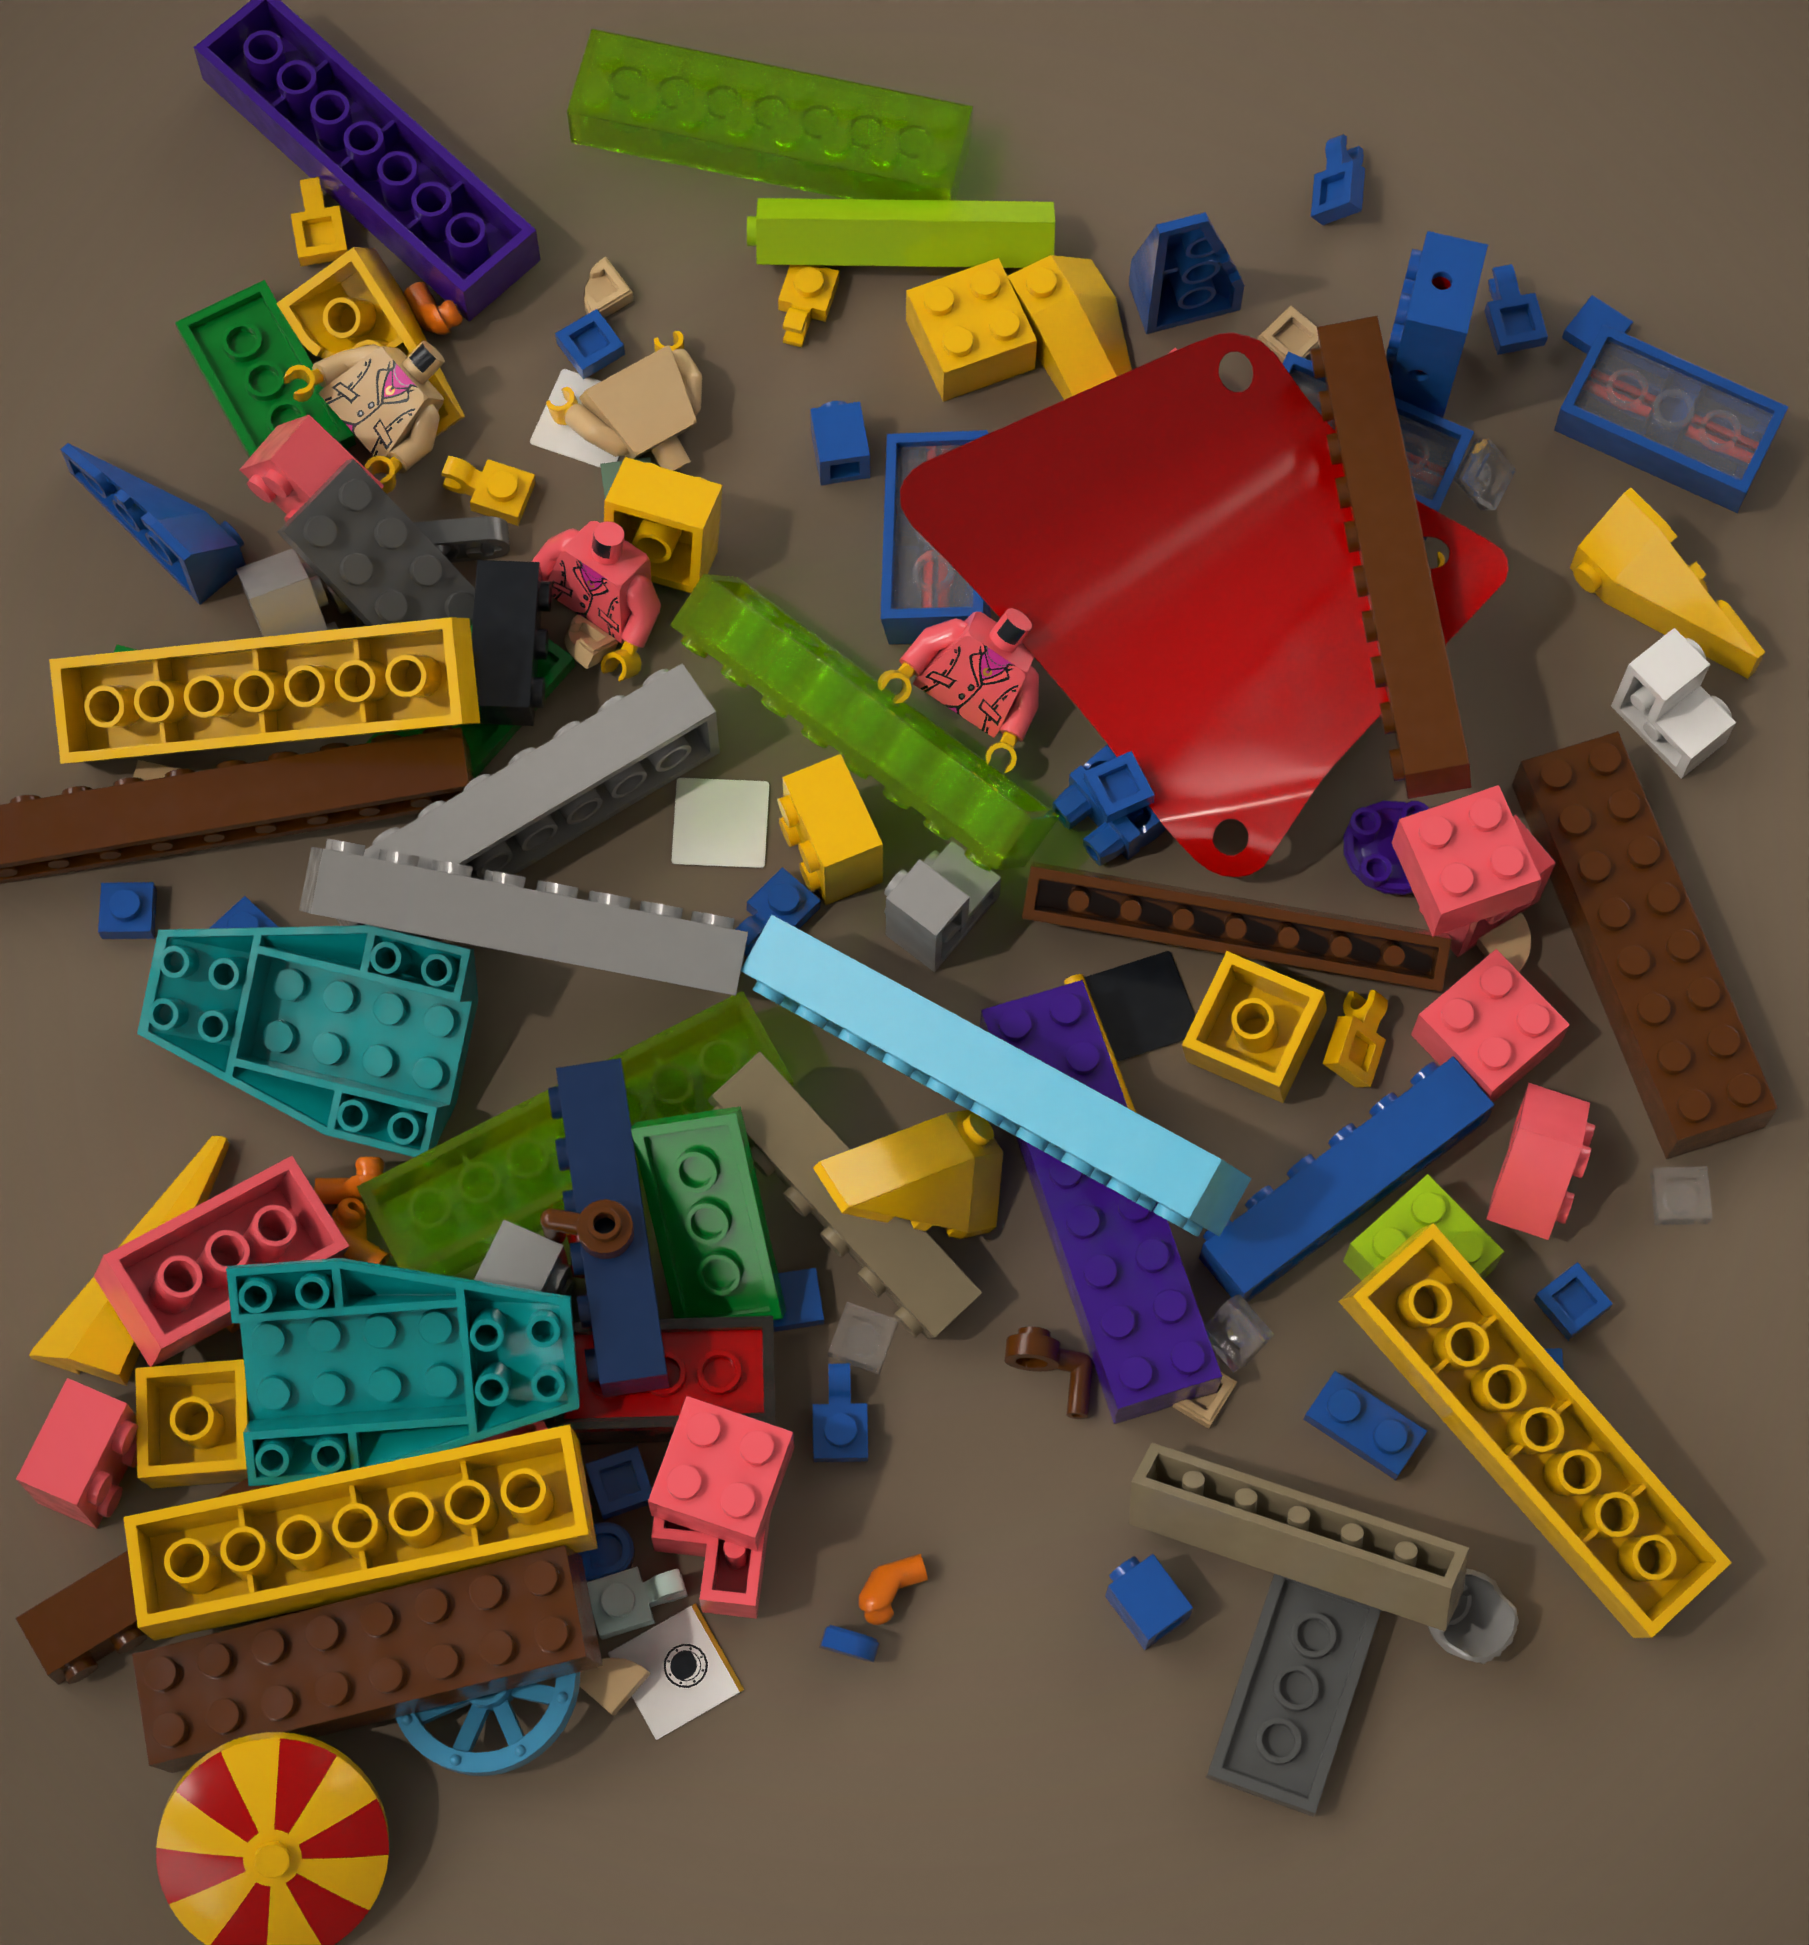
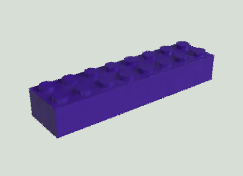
(368, 154)
(1110, 1250)

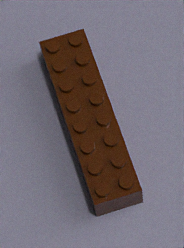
(1643, 946)
(370, 1657)

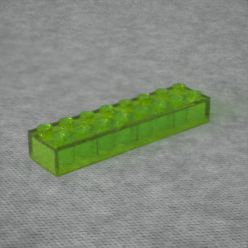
(766, 122)
(877, 737)
(451, 1200)

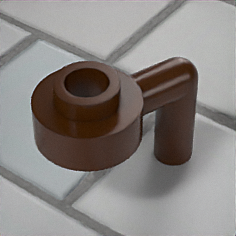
(558, 1222)
(1037, 1351)

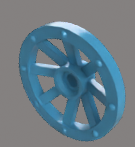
(521, 1747)

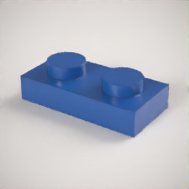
(1365, 1425)

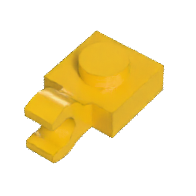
(318, 229)
(806, 295)
(494, 491)
(1354, 1043)

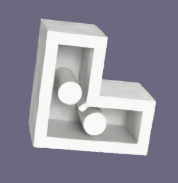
(1669, 707)

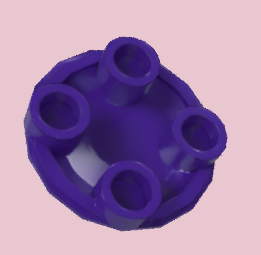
(1370, 847)

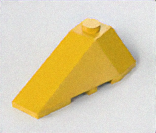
(357, 306)
(1073, 322)
(1642, 575)
(928, 1173)

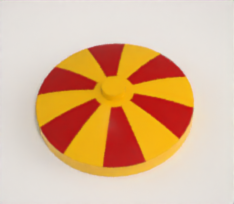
(272, 1843)

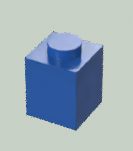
(840, 442)
(1147, 1599)

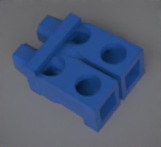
(1109, 840)

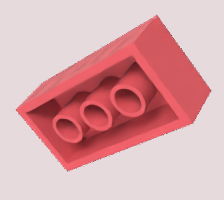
(174, 1277)

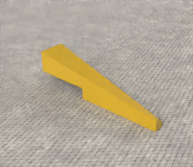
(89, 1331)

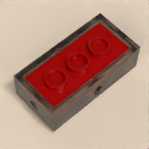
(706, 1358)

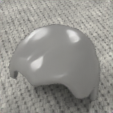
(1481, 1622)

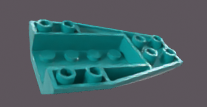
(322, 1022)
(390, 1363)

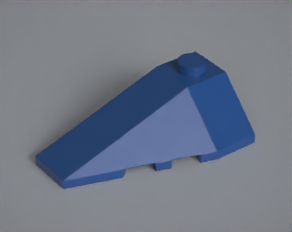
(1183, 275)
(172, 531)

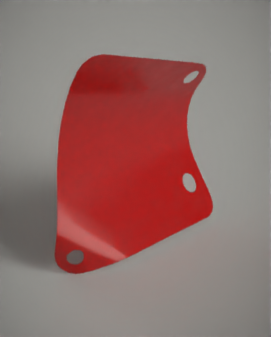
(1188, 580)

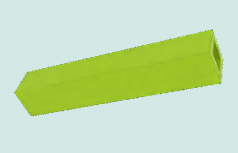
(901, 232)

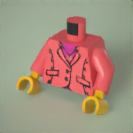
(605, 583)
(976, 672)

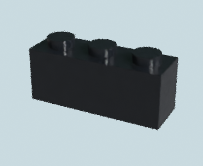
(509, 640)

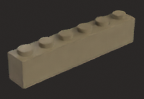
(893, 1256)
(1298, 1536)

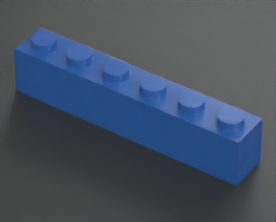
(1346, 1180)

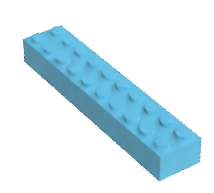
(995, 1080)

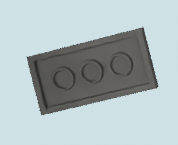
(375, 554)
(1293, 1694)

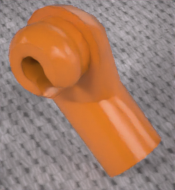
(430, 315)
(336, 1189)
(351, 1222)
(884, 1584)

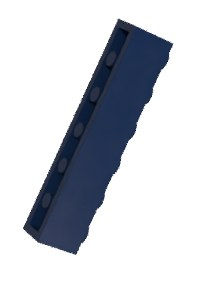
(621, 1289)

